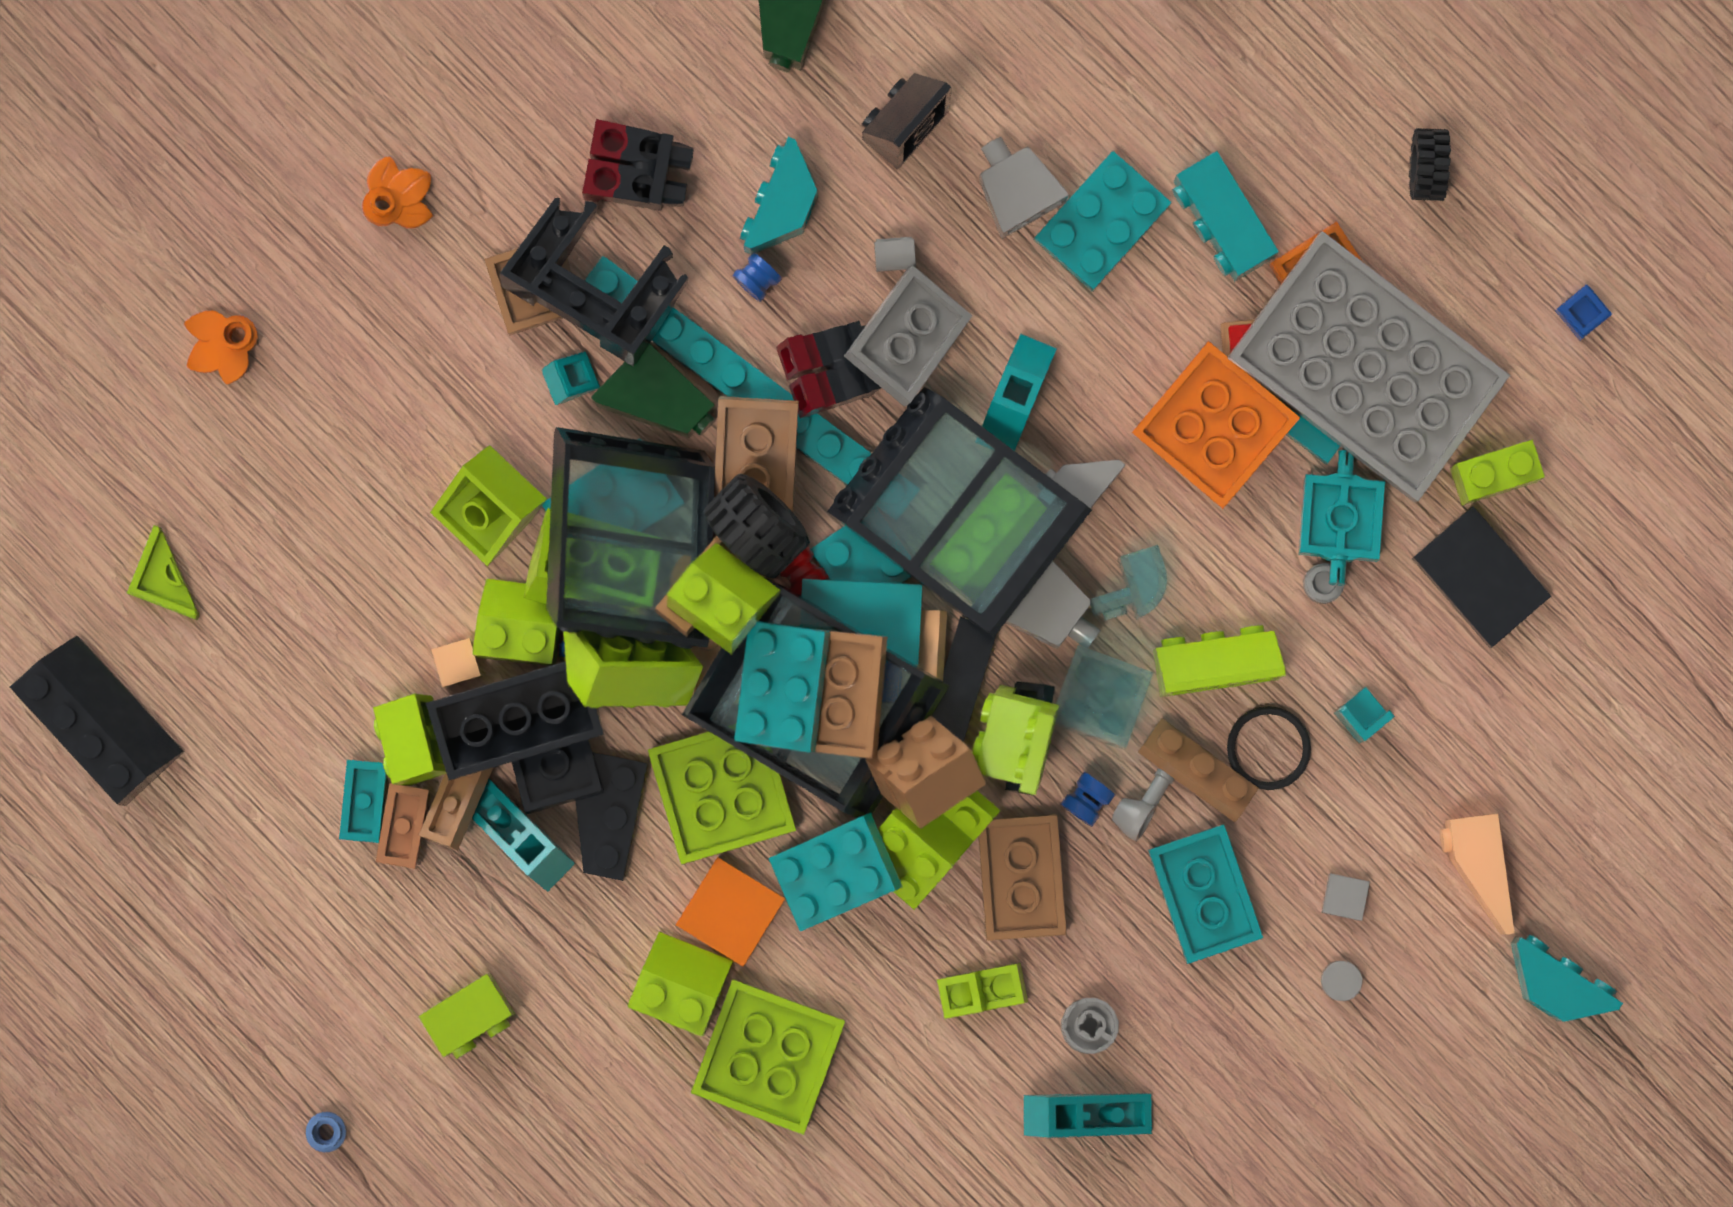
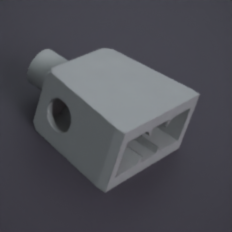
(1018, 187)
(1054, 611)

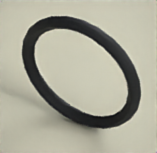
(1273, 711)

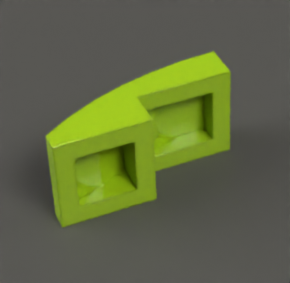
(982, 990)

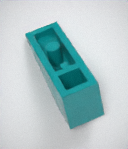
(521, 838)
(1087, 1115)

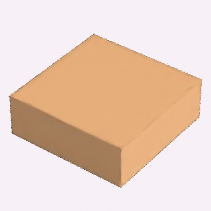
(456, 663)

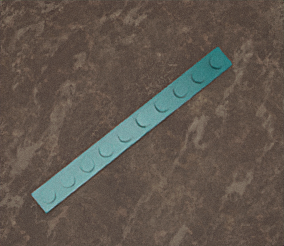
(736, 377)

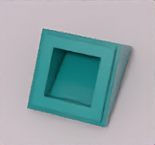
(570, 377)

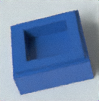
(1583, 312)

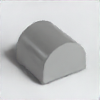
(894, 254)

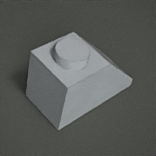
(1087, 480)

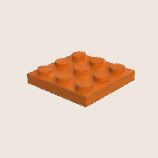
(1215, 425)

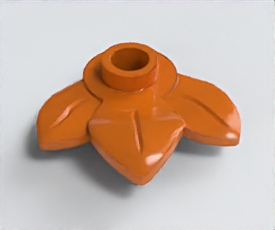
(401, 191)
(215, 344)

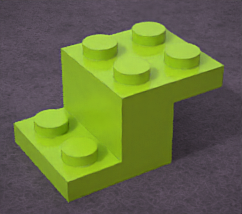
(1015, 738)
(930, 852)

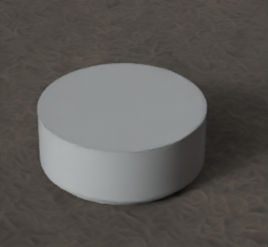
(1317, 585)
(1341, 980)

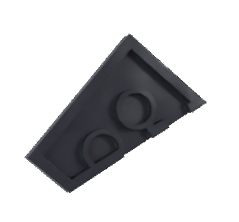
(610, 818)

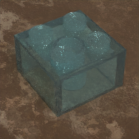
(1101, 697)

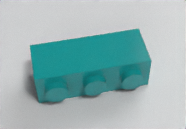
(1224, 217)

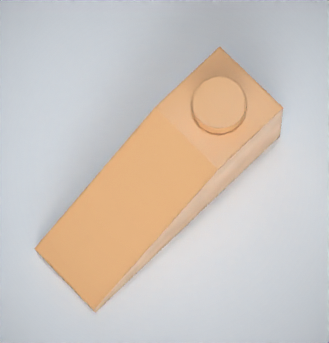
(1479, 858)

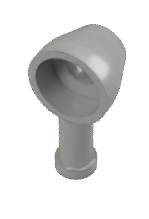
(1135, 815)

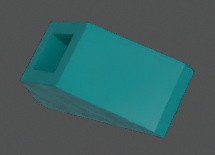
(783, 202)
(1018, 389)
(1557, 985)

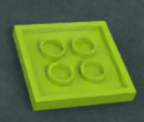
(718, 797)
(768, 1056)

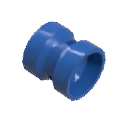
(1083, 807)

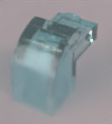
(1144, 582)

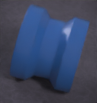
(756, 277)

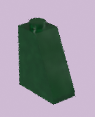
(788, 30)
(656, 396)

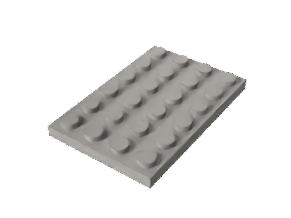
(1368, 367)

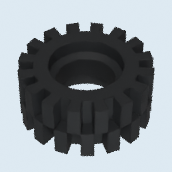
(1429, 164)

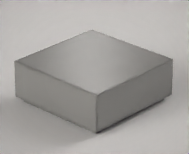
(1345, 897)

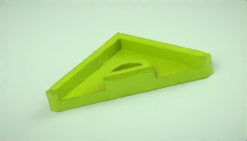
(160, 579)

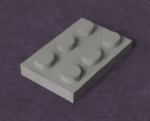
(908, 336)

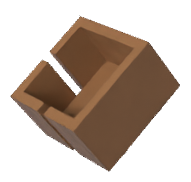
(926, 772)

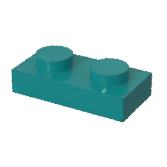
(363, 801)

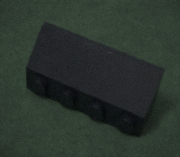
(97, 720)
(510, 721)

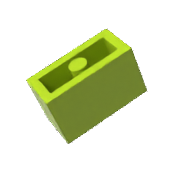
(1497, 472)
(408, 740)
(467, 1016)

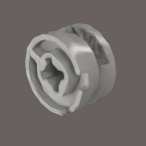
(1089, 1025)

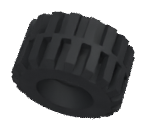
(756, 526)

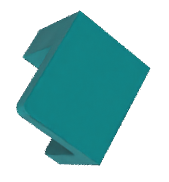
(1363, 715)

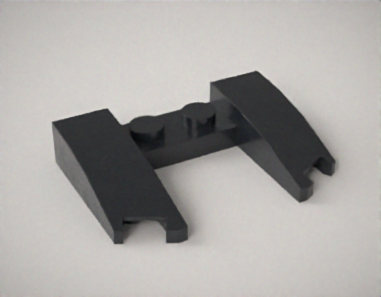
(622, 328)

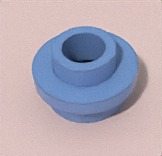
(313, 1132)

